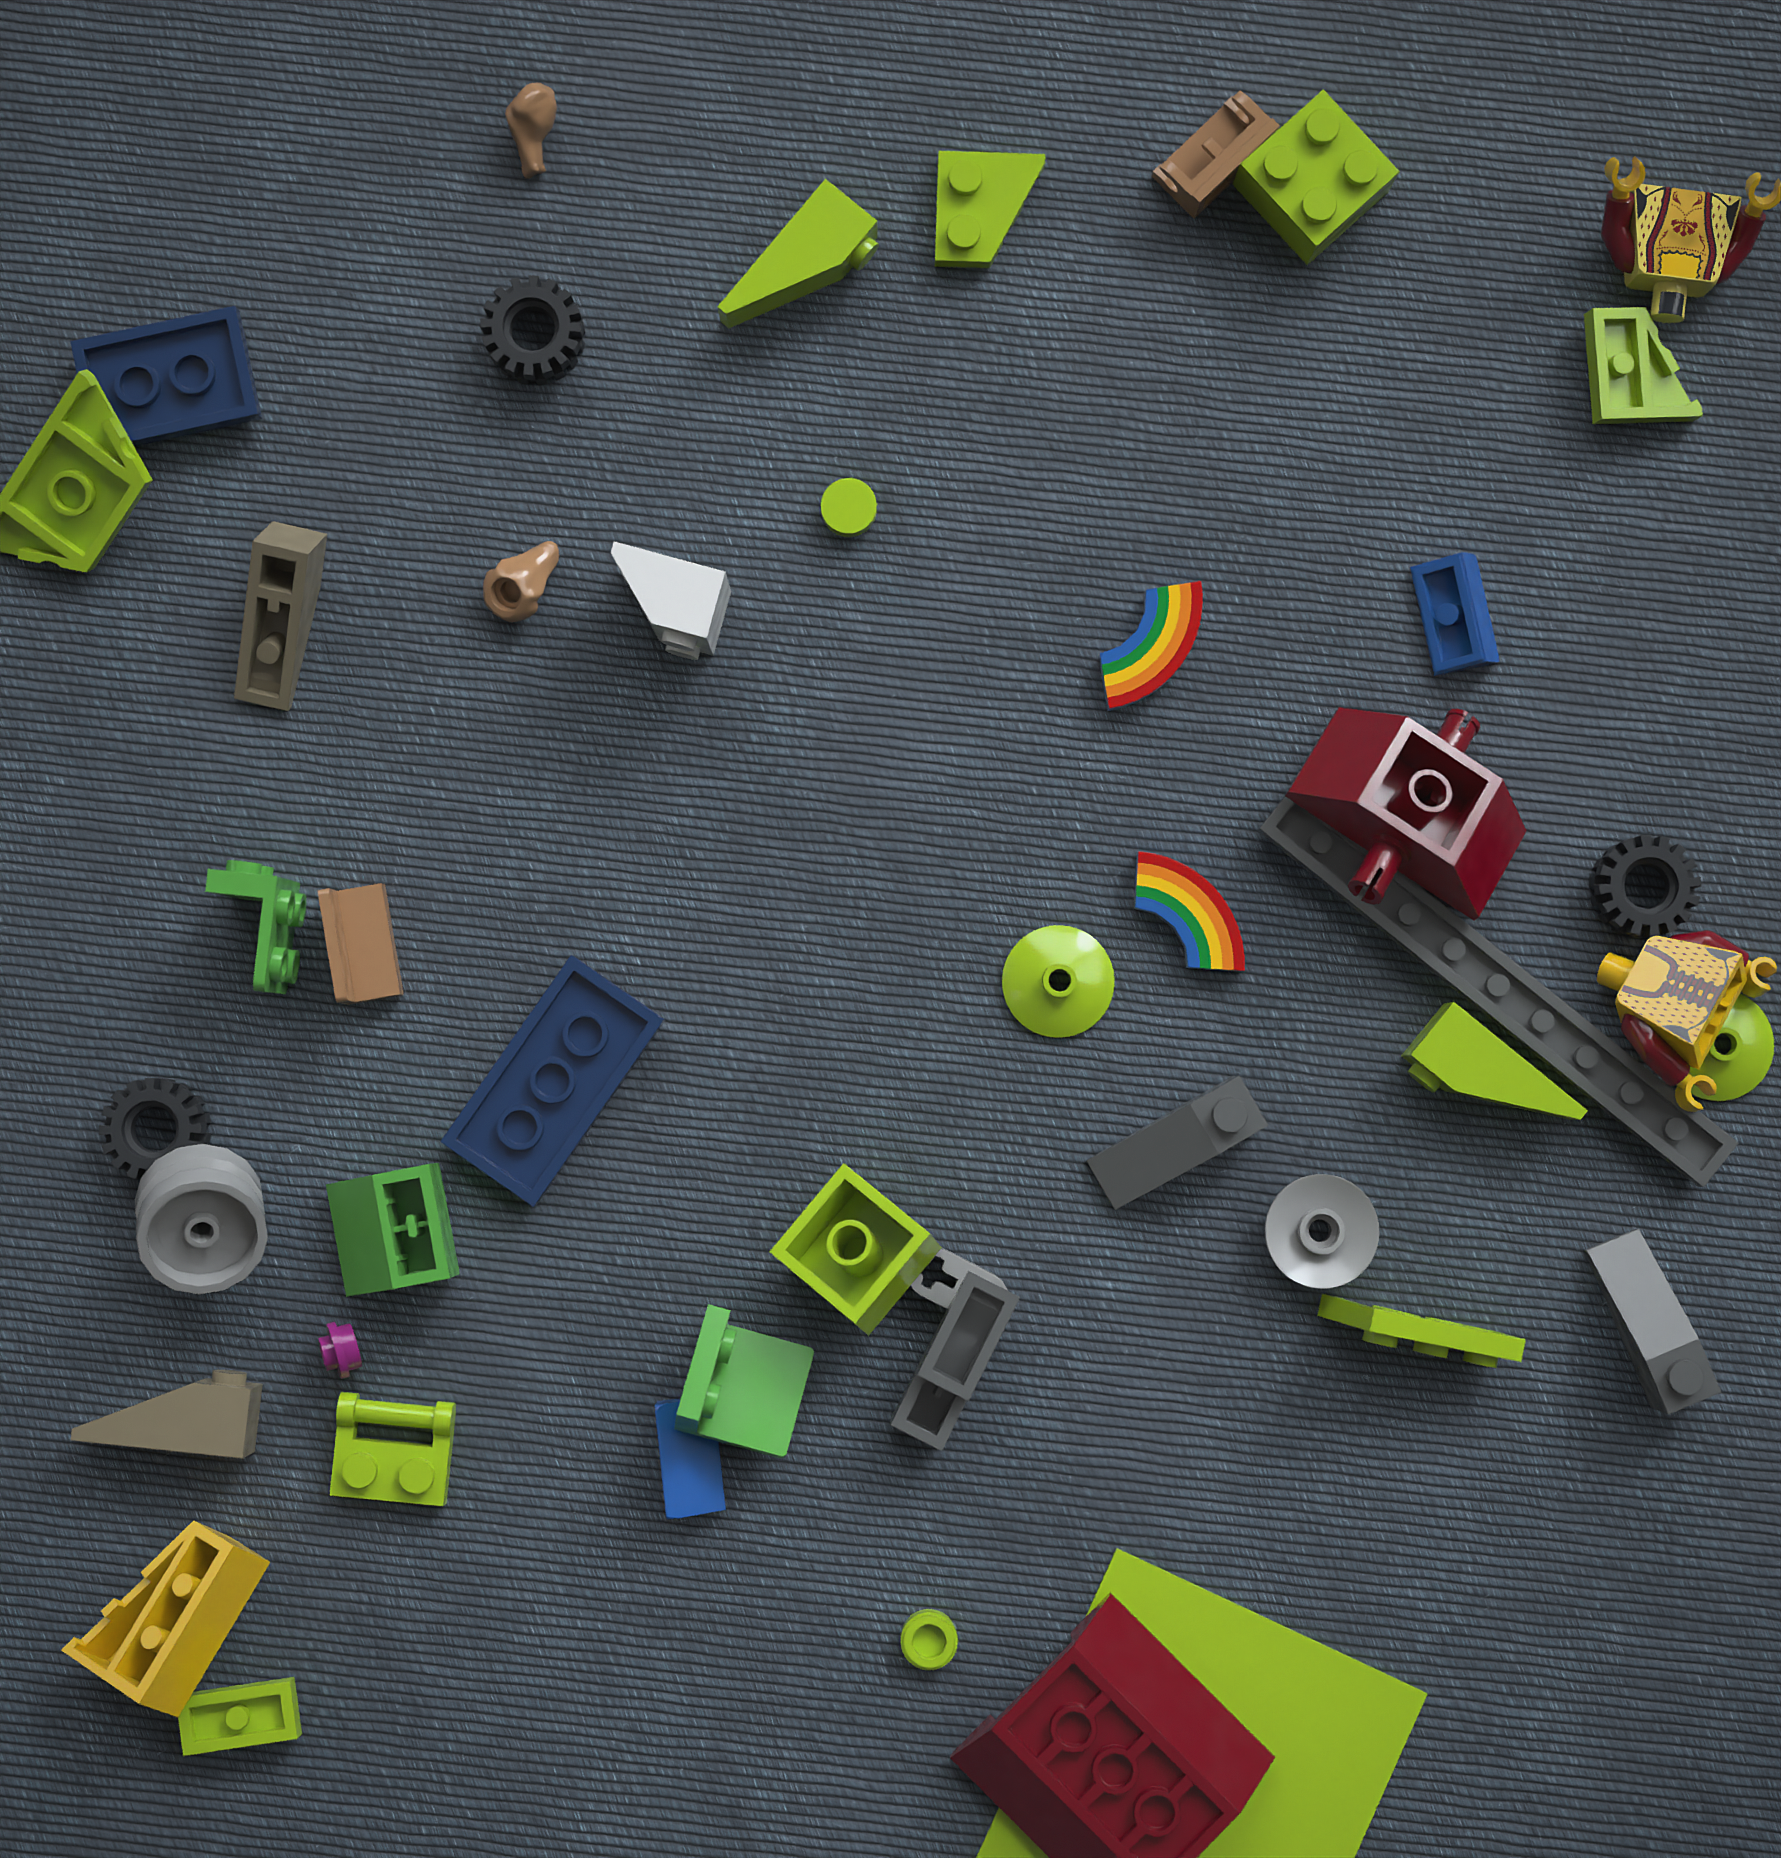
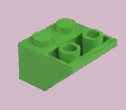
(392, 1229)

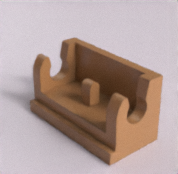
(1214, 153)

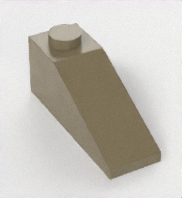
(278, 613)
(201, 1418)

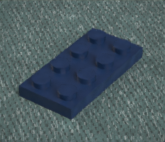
(553, 1081)

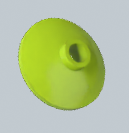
(1028, 988)
(1749, 1055)

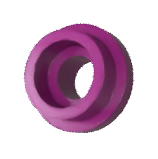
(340, 1349)

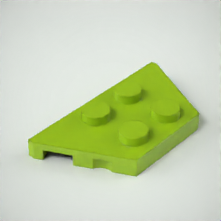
(73, 483)

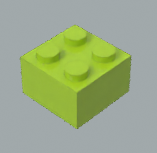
(1315, 177)
(856, 1249)

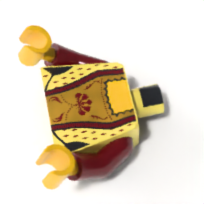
(1678, 238)

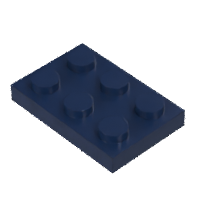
(174, 375)

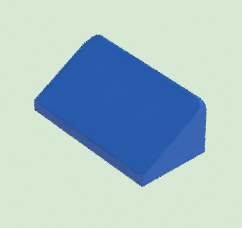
(1455, 613)
(688, 1467)

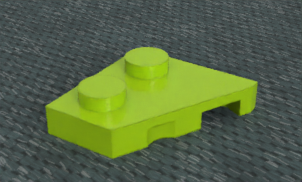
(980, 203)
(1632, 370)

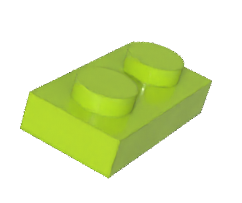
(240, 1716)

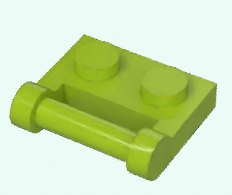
(392, 1468)

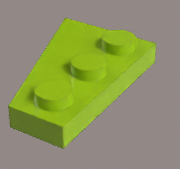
(1430, 1334)

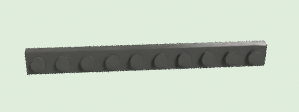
(1509, 997)

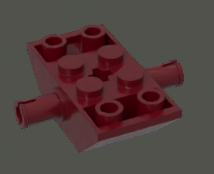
(1412, 805)

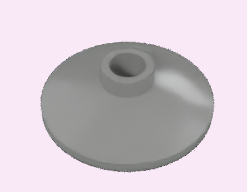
(1350, 1238)

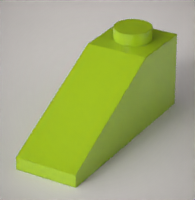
(808, 254)
(1475, 1063)

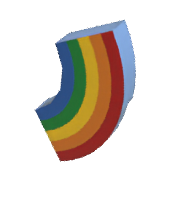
(1156, 647)
(1192, 910)

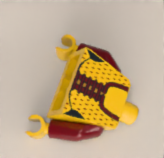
(1678, 1001)

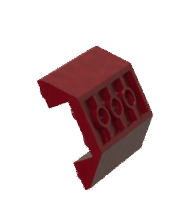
(1116, 1750)

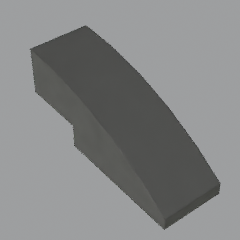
(954, 1360)

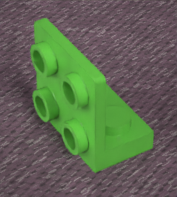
(743, 1387)

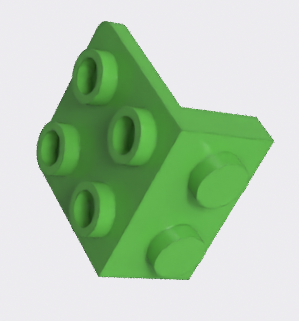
(281, 912)

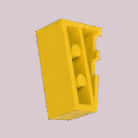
(173, 1620)

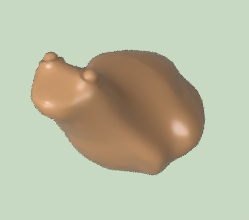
(529, 121)
(519, 582)

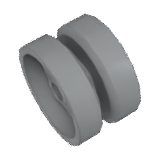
(200, 1219)

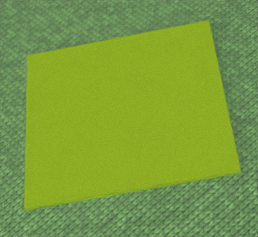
(1316, 1709)

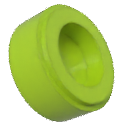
(848, 507)
(929, 1639)

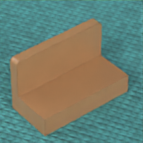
(360, 944)

